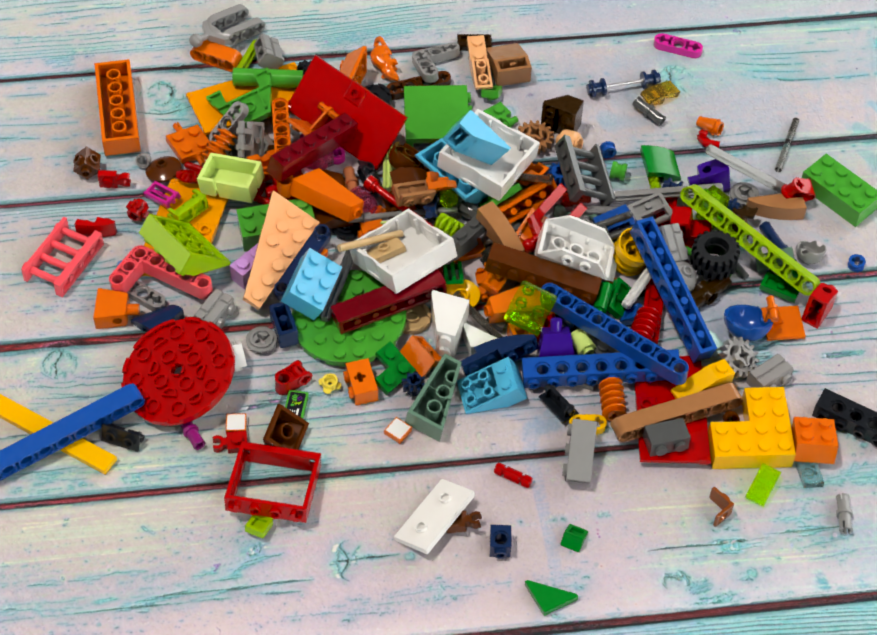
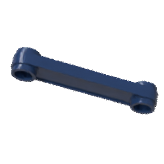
(317, 243)

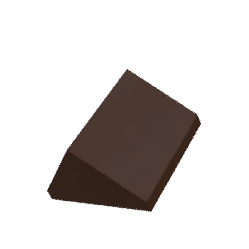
(285, 429)

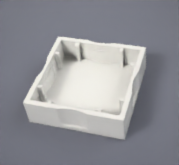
(501, 175)
(425, 252)

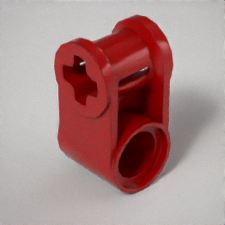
(799, 188)
(293, 376)

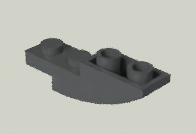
(466, 237)

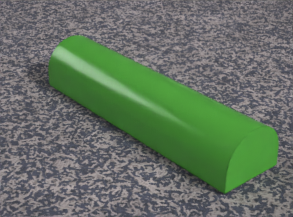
(279, 77)

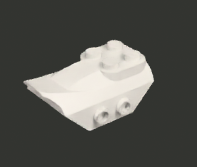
(577, 246)

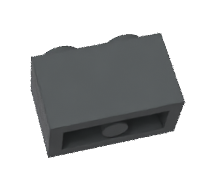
(666, 437)

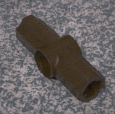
(708, 291)

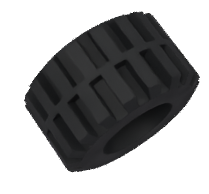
(715, 243)

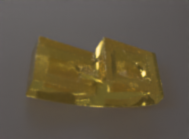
(658, 93)

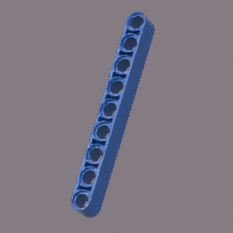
(618, 336)
(69, 429)

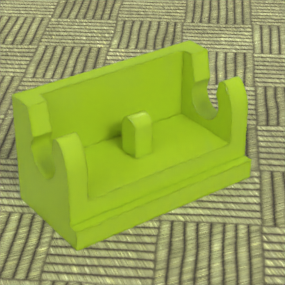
(190, 208)

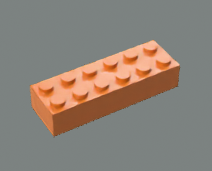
(117, 107)

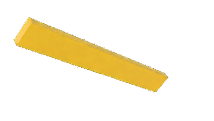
(32, 422)

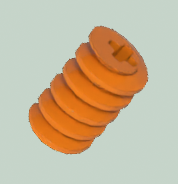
(221, 144)
(612, 398)

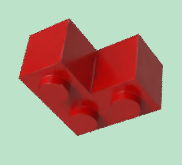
(689, 227)

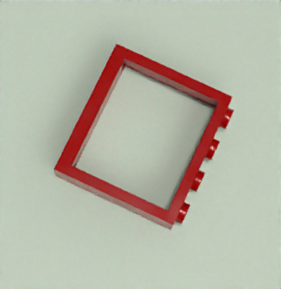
(278, 457)

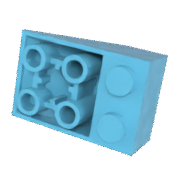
(475, 139)
(492, 387)

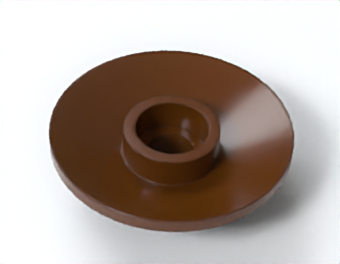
(163, 169)

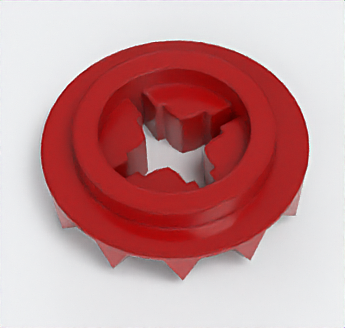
(188, 176)

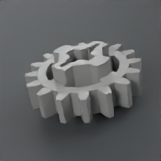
(739, 356)

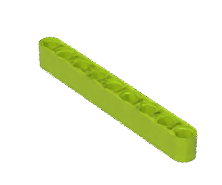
(758, 239)

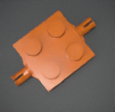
(188, 143)

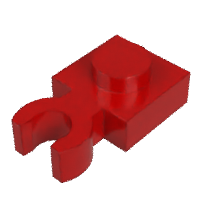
(111, 179)
(231, 442)

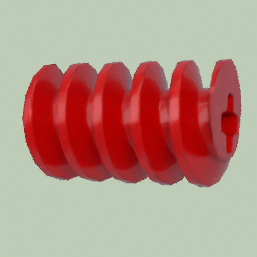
(646, 321)

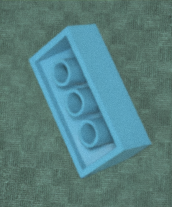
(429, 158)

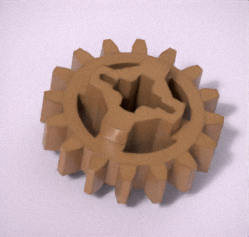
(538, 132)

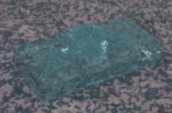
(809, 474)

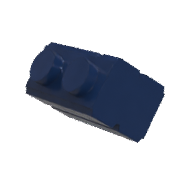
(283, 325)

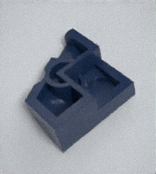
(154, 318)

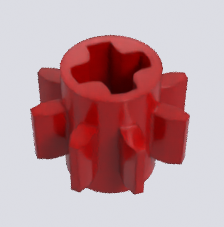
(137, 209)

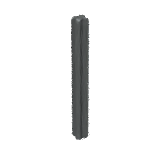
(337, 289)

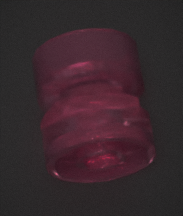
(370, 203)

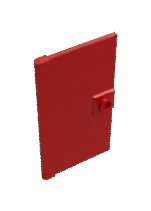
(376, 119)
(658, 392)

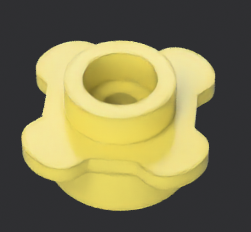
(329, 378)

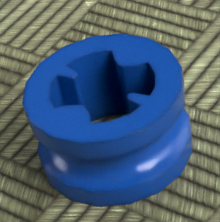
(608, 149)
(856, 268)

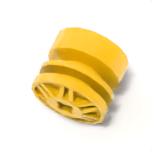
(627, 255)

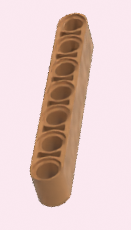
(690, 408)

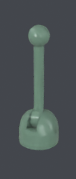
(560, 210)

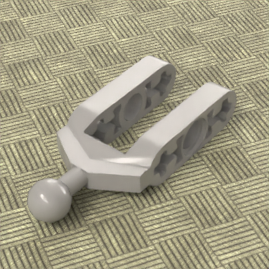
(232, 35)

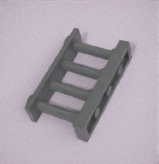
(575, 180)

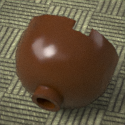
(403, 156)

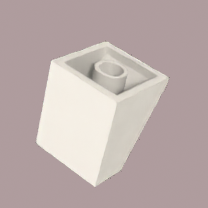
(447, 318)

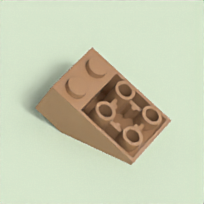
(509, 64)

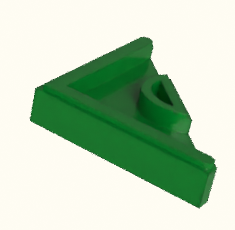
(549, 598)

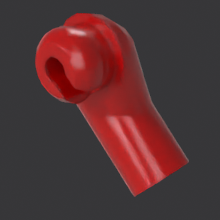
(704, 140)

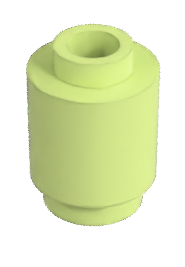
(582, 343)

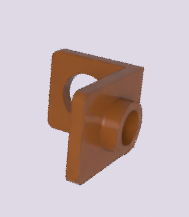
(723, 502)

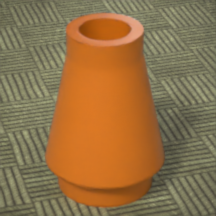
(712, 125)

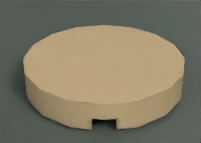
(417, 319)

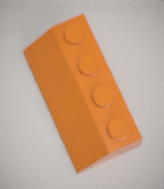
(355, 64)

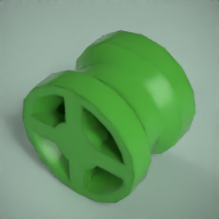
(618, 171)

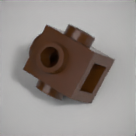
(87, 163)

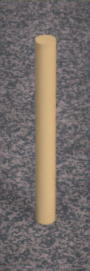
(370, 240)

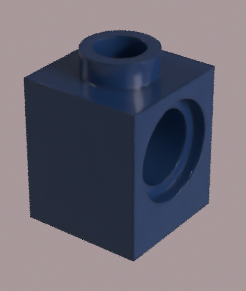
(503, 534)

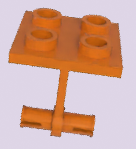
(306, 128)
(785, 319)

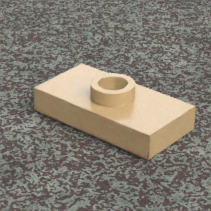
(387, 250)

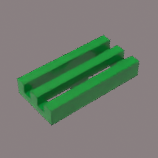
(452, 266)

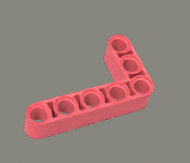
(145, 260)

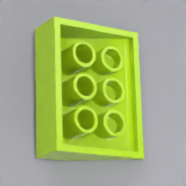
(182, 245)

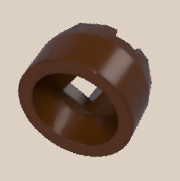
(734, 416)

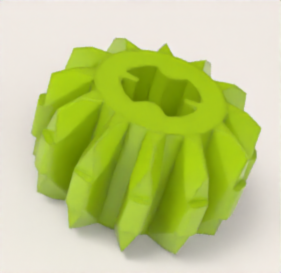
(447, 224)

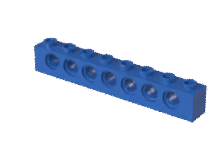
(673, 290)
(589, 364)

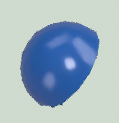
(746, 322)

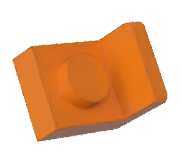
(439, 183)

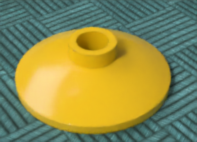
(468, 289)

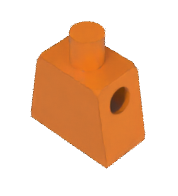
(113, 309)

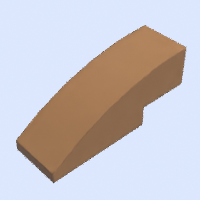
(778, 207)
(498, 226)

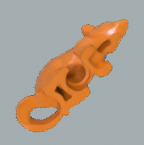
(381, 59)

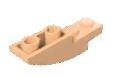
(479, 63)

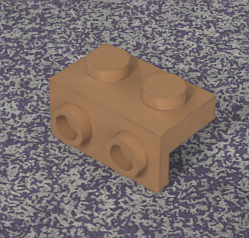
(412, 193)

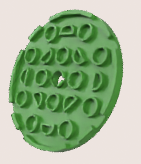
(326, 343)

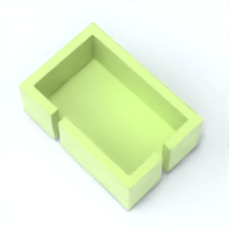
(231, 177)

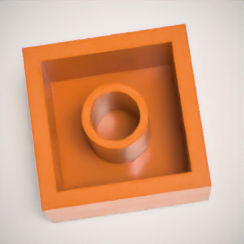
(814, 440)

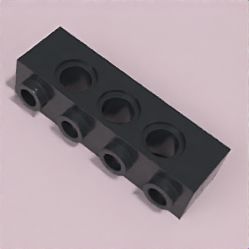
(846, 413)

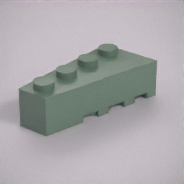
(433, 402)

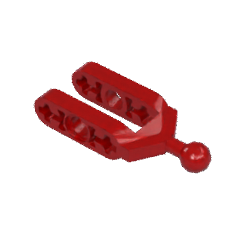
(534, 220)

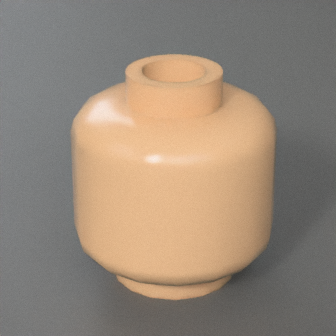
(577, 140)

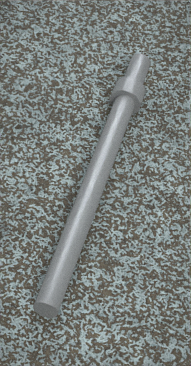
(367, 216)

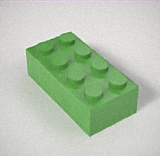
(841, 190)
(252, 219)

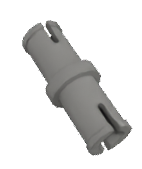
(844, 513)

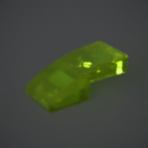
(763, 485)

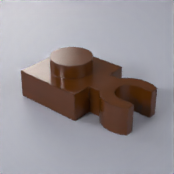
(464, 521)

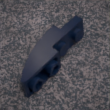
(498, 349)

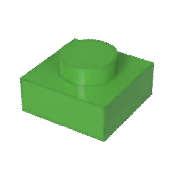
(492, 94)

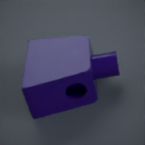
(711, 173)
(555, 340)

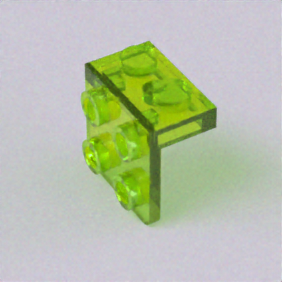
(530, 307)

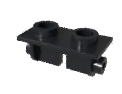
(365, 170)
(558, 403)
(119, 436)

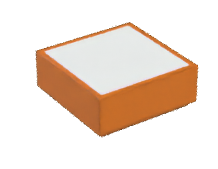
(236, 422)
(398, 430)

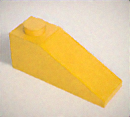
(708, 377)

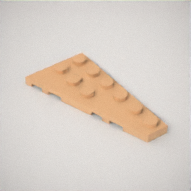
(280, 240)

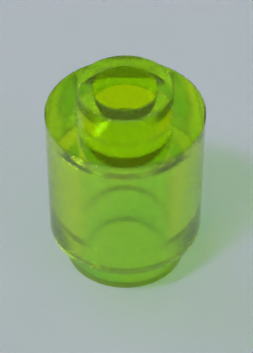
(448, 198)

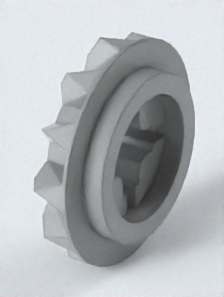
(743, 188)
(265, 334)

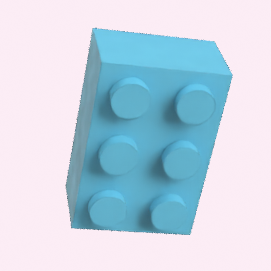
(311, 284)

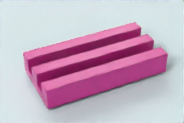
(166, 201)

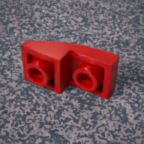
(103, 225)

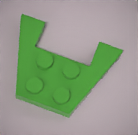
(258, 100)

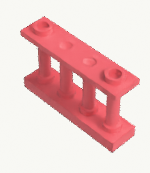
(72, 269)

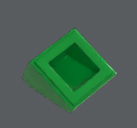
(574, 538)

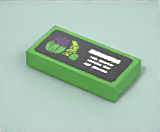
(297, 402)

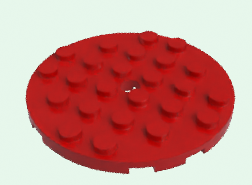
(205, 374)

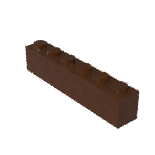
(539, 271)

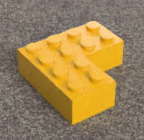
(760, 438)

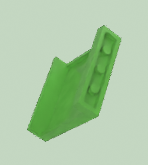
(433, 111)

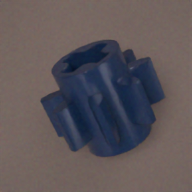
(413, 384)

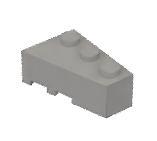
(580, 451)

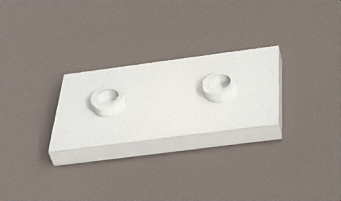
(434, 516)

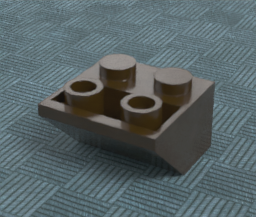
(562, 113)

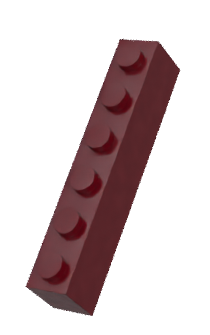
(312, 147)
(384, 302)

